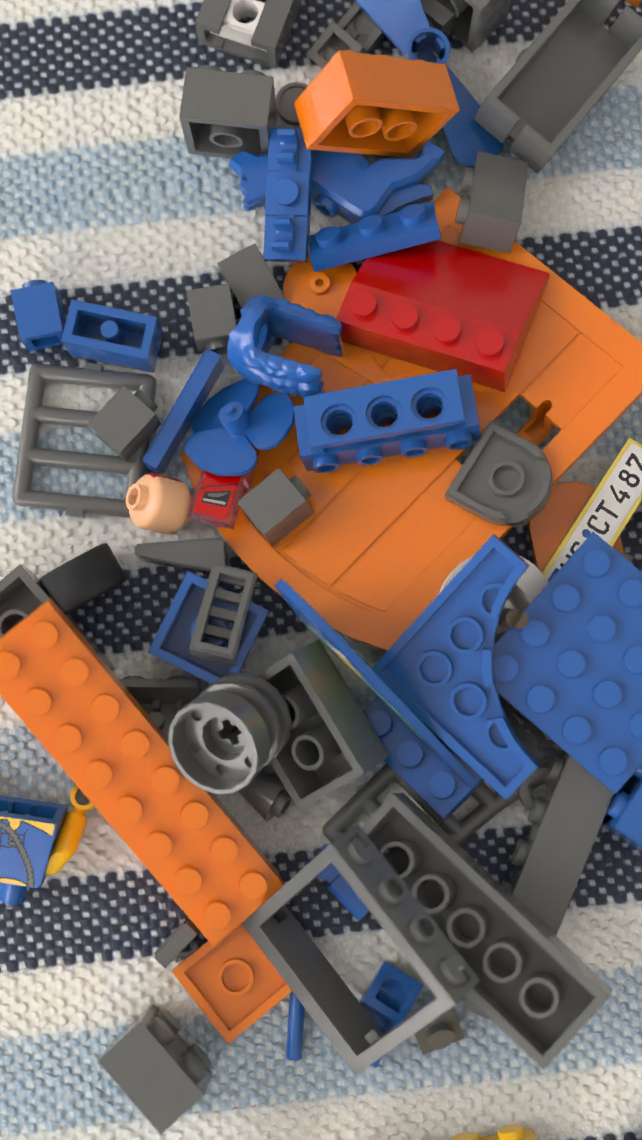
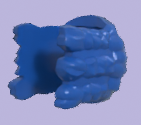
(259, 327)

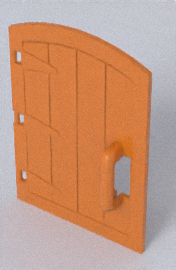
(384, 529)

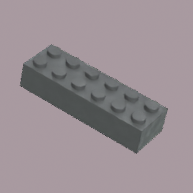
(525, 972)

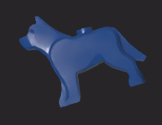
(348, 182)

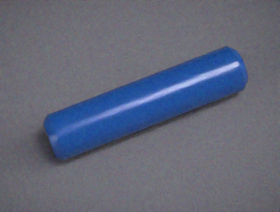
(295, 1029)

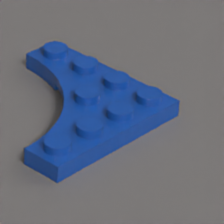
(447, 668)

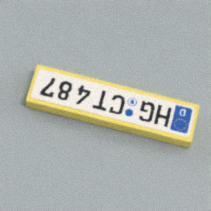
(607, 507)

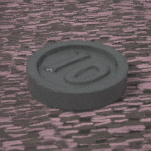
(285, 101)

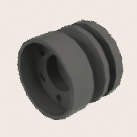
(229, 732)

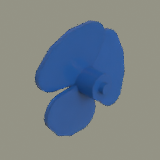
(227, 429)

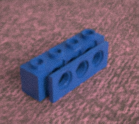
(398, 401)

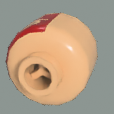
(159, 503)

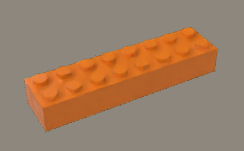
(129, 773)

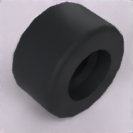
(83, 578)

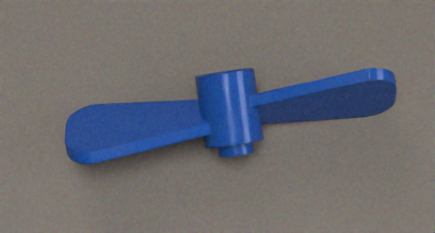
(409, 31)

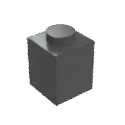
(212, 317)
(125, 422)
(277, 506)

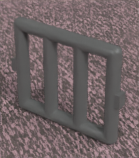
(30, 455)

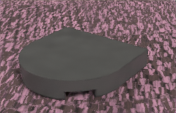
(502, 479)

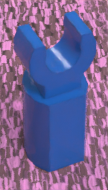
(343, 891)

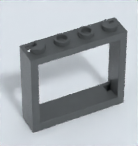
(317, 982)

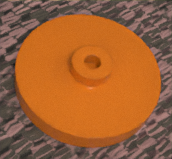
(318, 290)

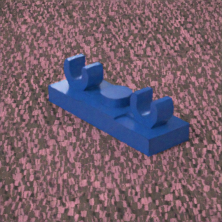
(288, 197)

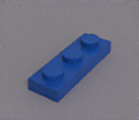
(374, 236)

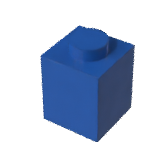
(39, 314)

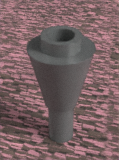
(267, 796)

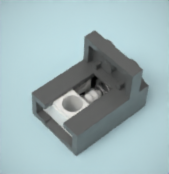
(256, 41)

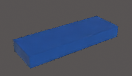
(183, 412)

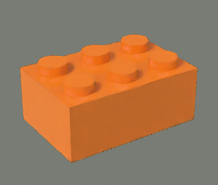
(375, 105)

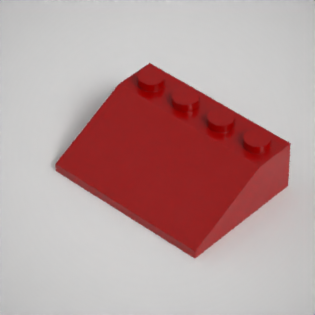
(444, 310)

